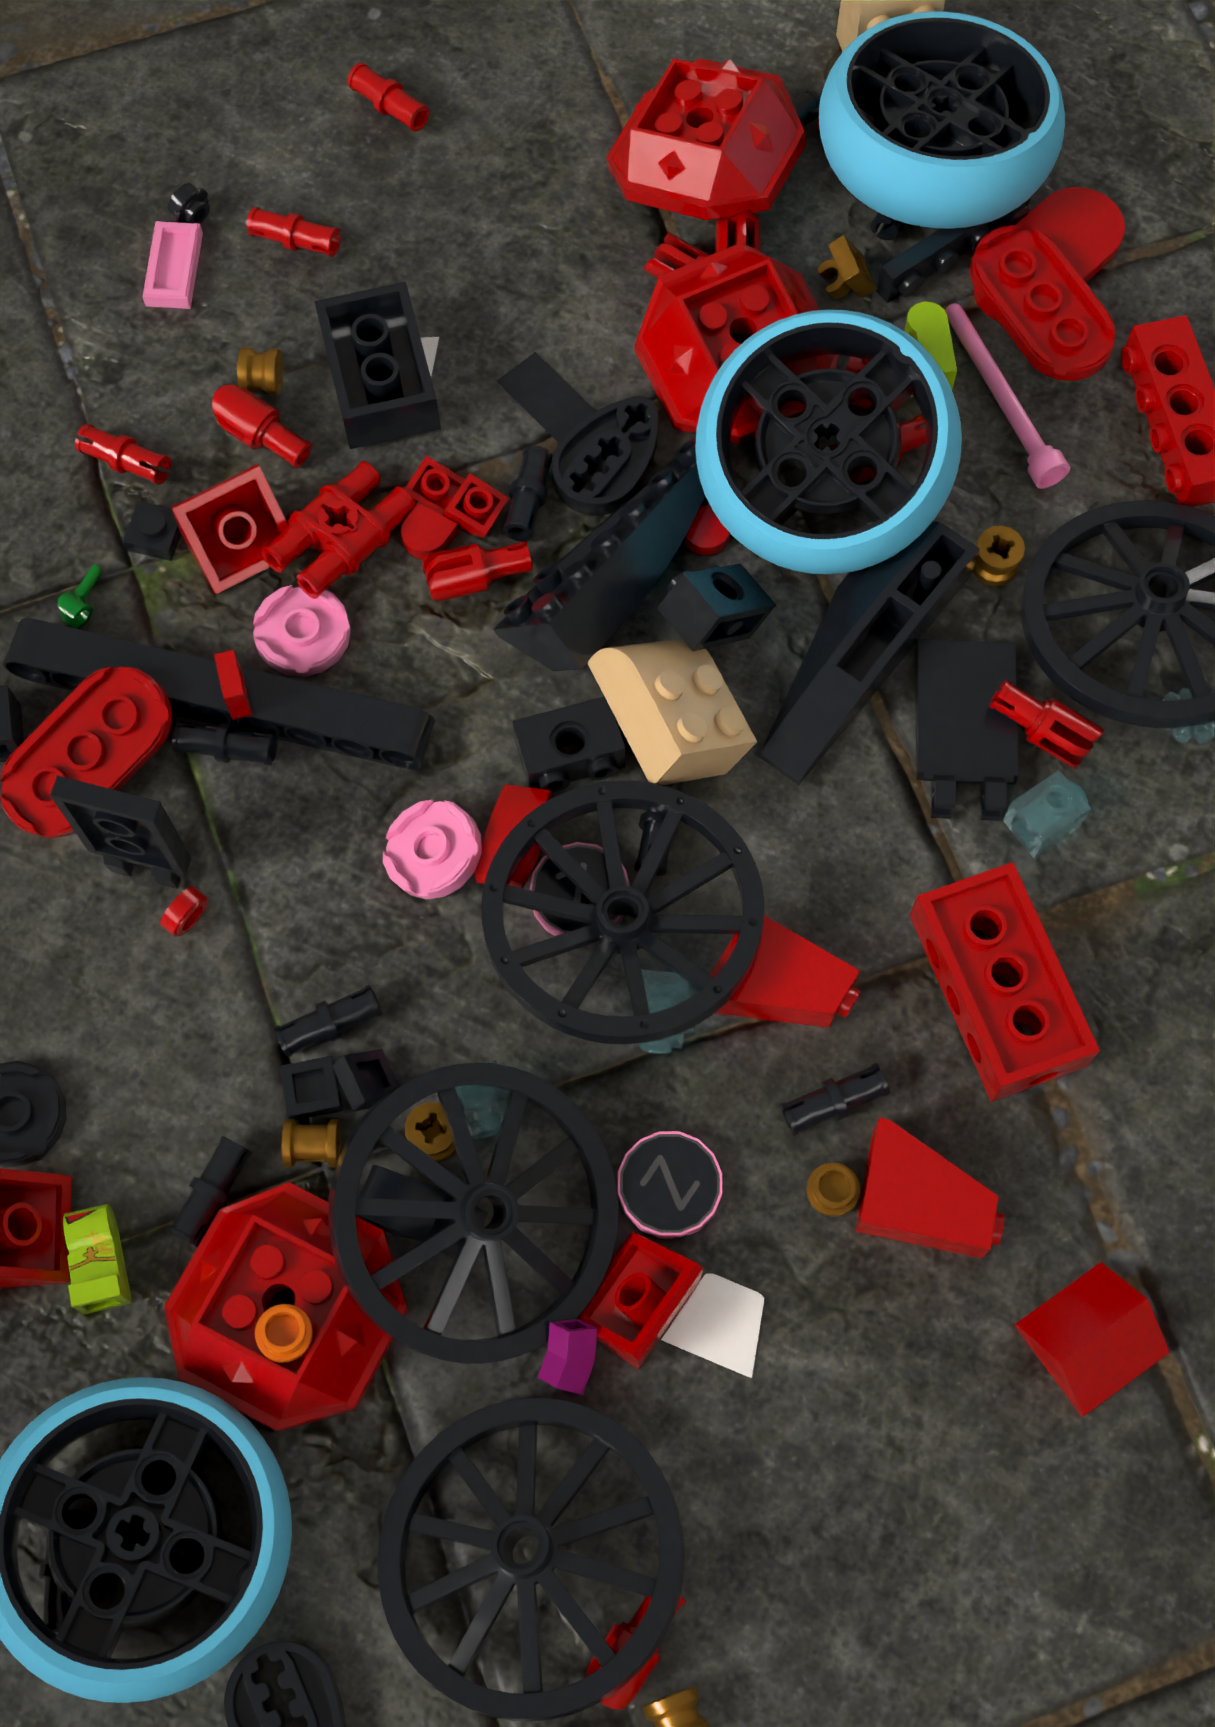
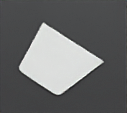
(720, 1324)

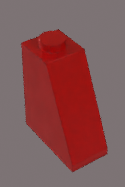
(792, 981)
(924, 1198)

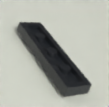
(936, 254)

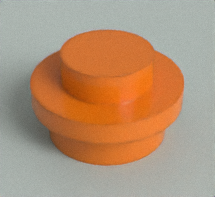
(283, 1333)

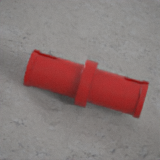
(388, 97)
(293, 231)
(123, 454)

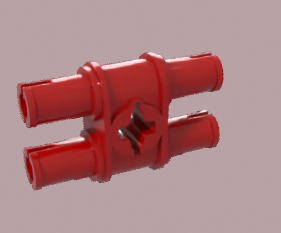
(338, 529)

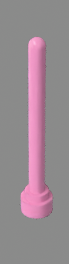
(1046, 464)

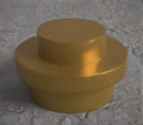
(833, 1189)

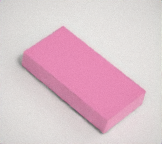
(172, 265)

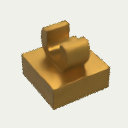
(851, 270)

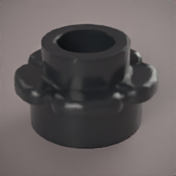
(189, 204)

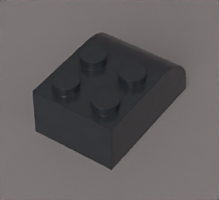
(378, 365)

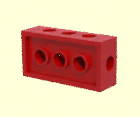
(1023, 956)

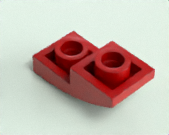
(465, 501)
(510, 809)

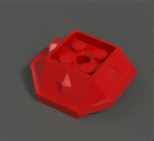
(708, 141)
(692, 323)
(241, 1263)

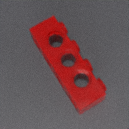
(1188, 388)

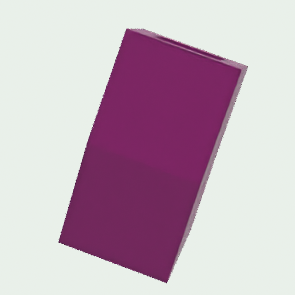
(569, 1355)

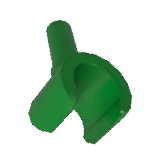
(73, 605)

